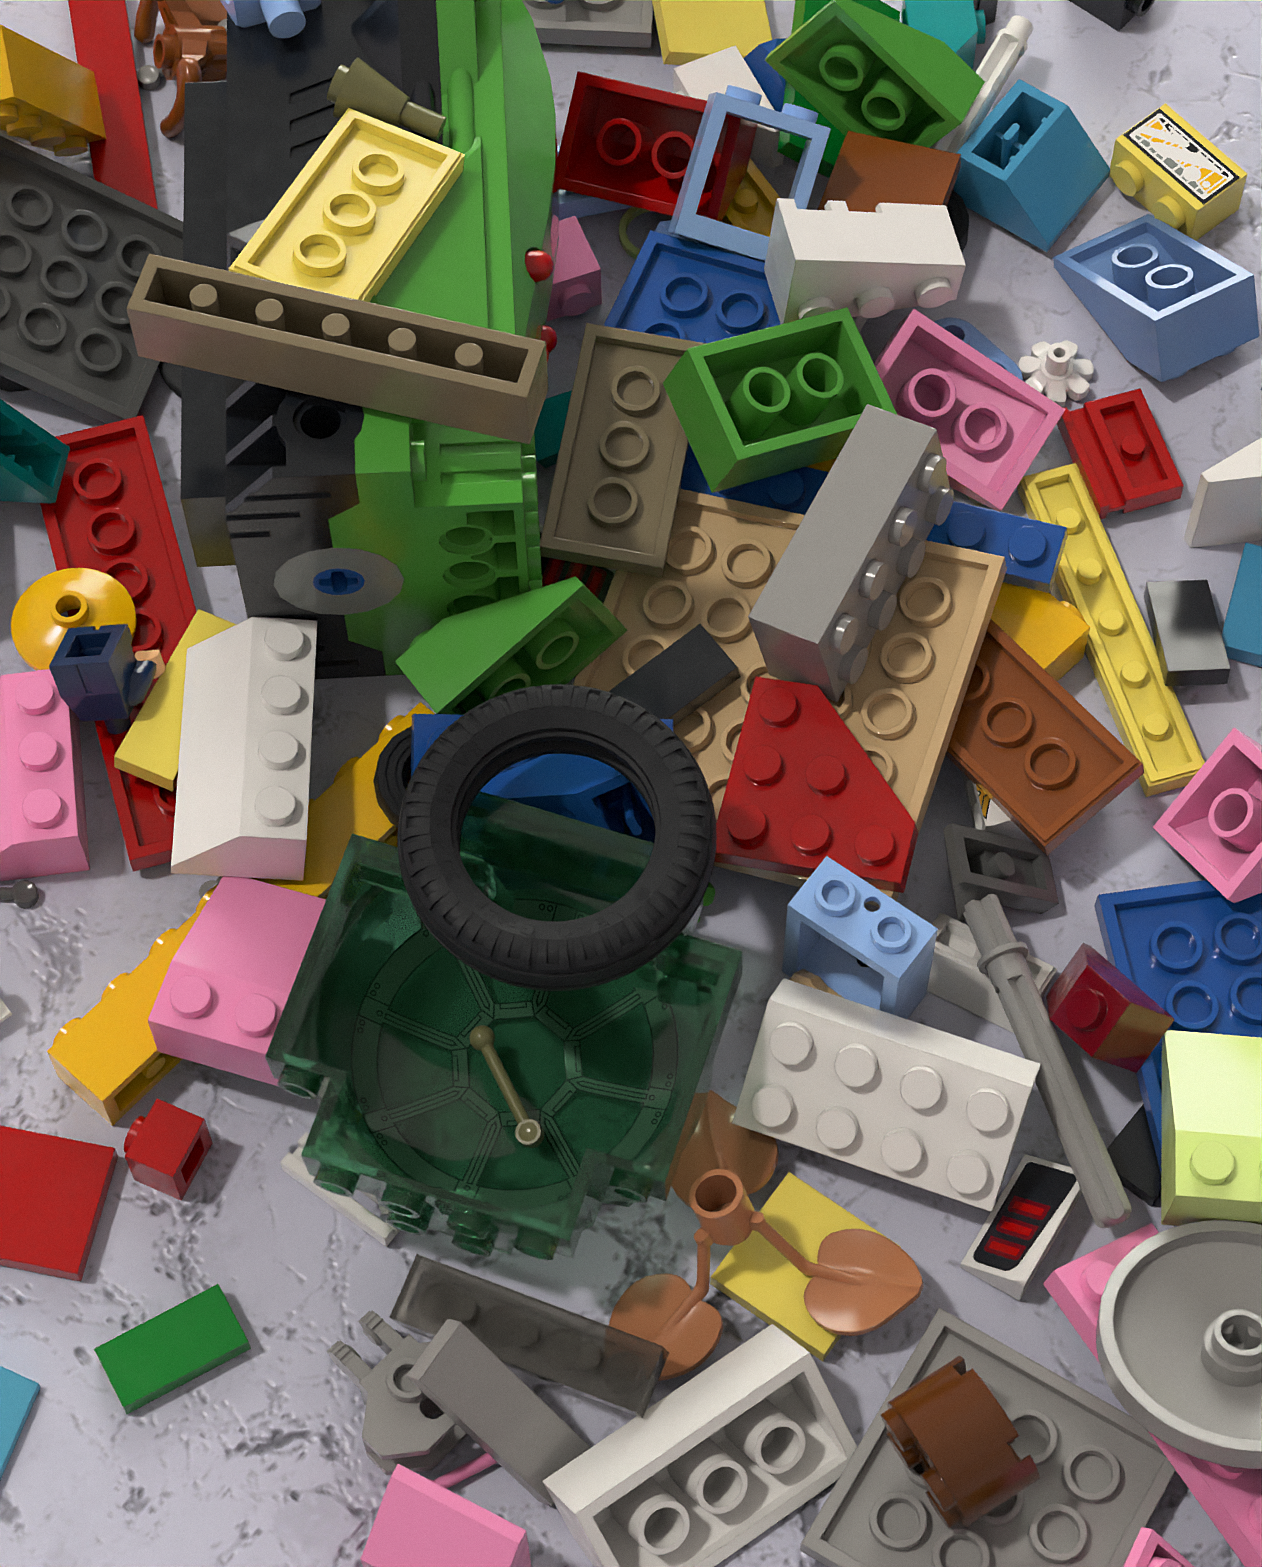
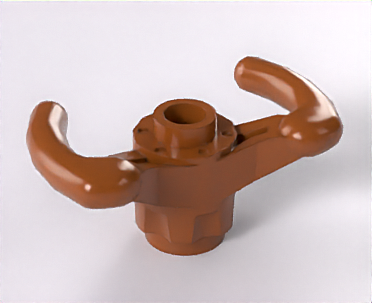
(183, 52)

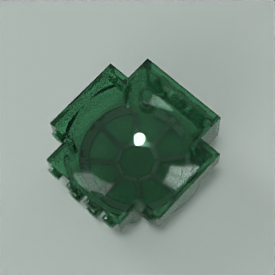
(414, 1109)

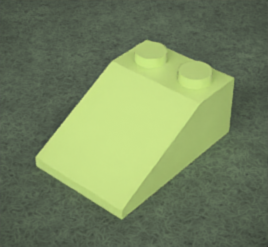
(1211, 1128)

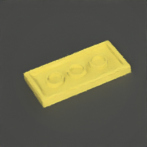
(352, 209)

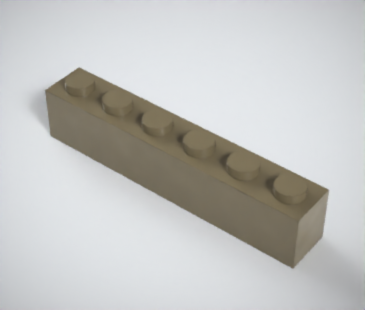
(339, 348)

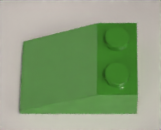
(877, 75)
(509, 646)

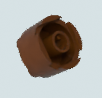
(960, 1441)

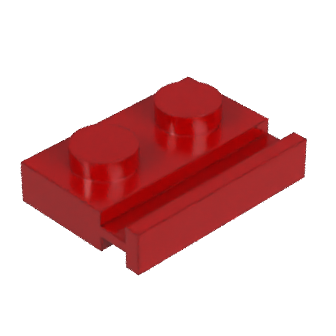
(1120, 453)

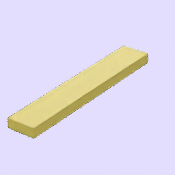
(1118, 638)

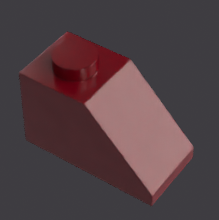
(1106, 1011)

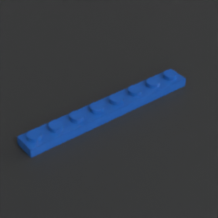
(1029, 545)

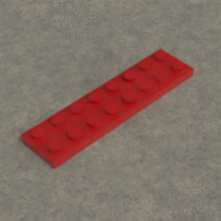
(118, 522)

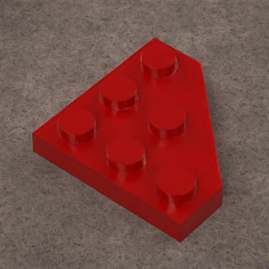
(809, 793)

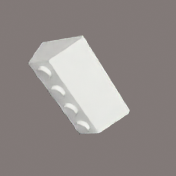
(246, 752)
(708, 1462)

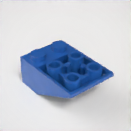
(578, 790)

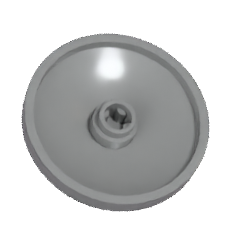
(1187, 1339)

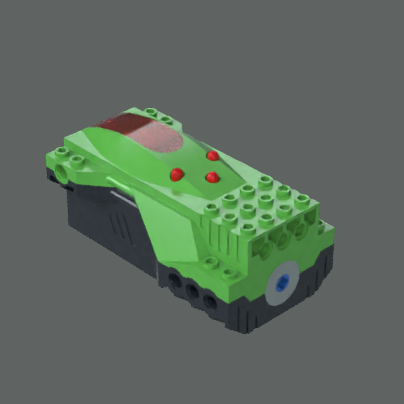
(337, 504)

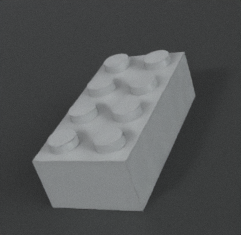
(853, 553)

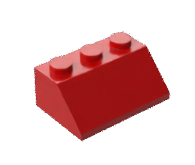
(637, 144)

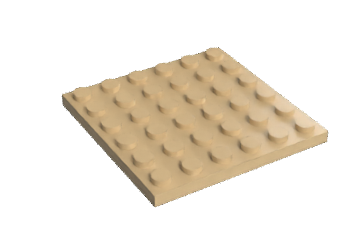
(913, 671)

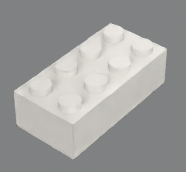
(885, 1093)

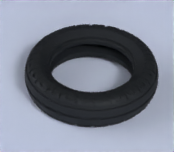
(579, 950)

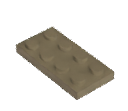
(618, 455)

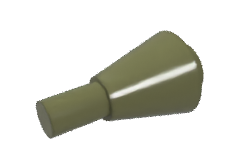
(375, 96)

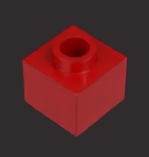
(167, 1148)

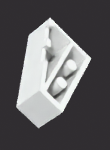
(861, 259)

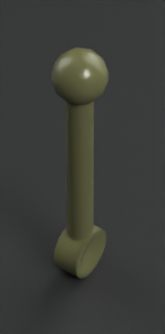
(528, 1131)

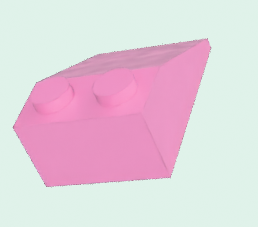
(982, 413)
(234, 976)

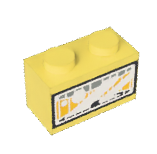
(1177, 173)

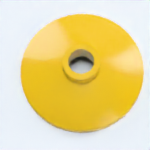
(37, 617)

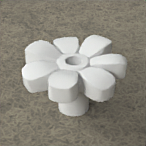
(1056, 372)

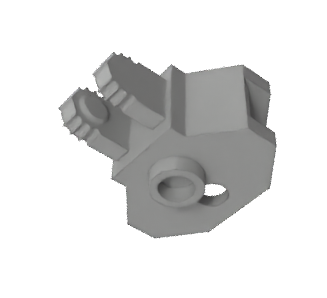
(397, 1411)

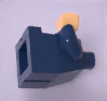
(102, 675)

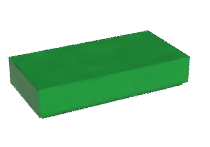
(172, 1348)

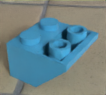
(1030, 166)

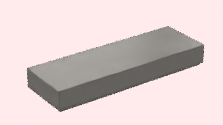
(495, 1408)

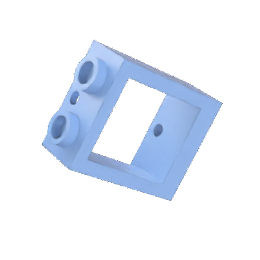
(744, 105)
(834, 933)

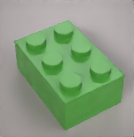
(774, 397)

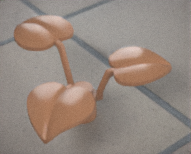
(854, 1287)

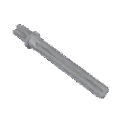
(1006, 965)

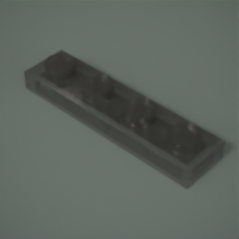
(534, 1335)

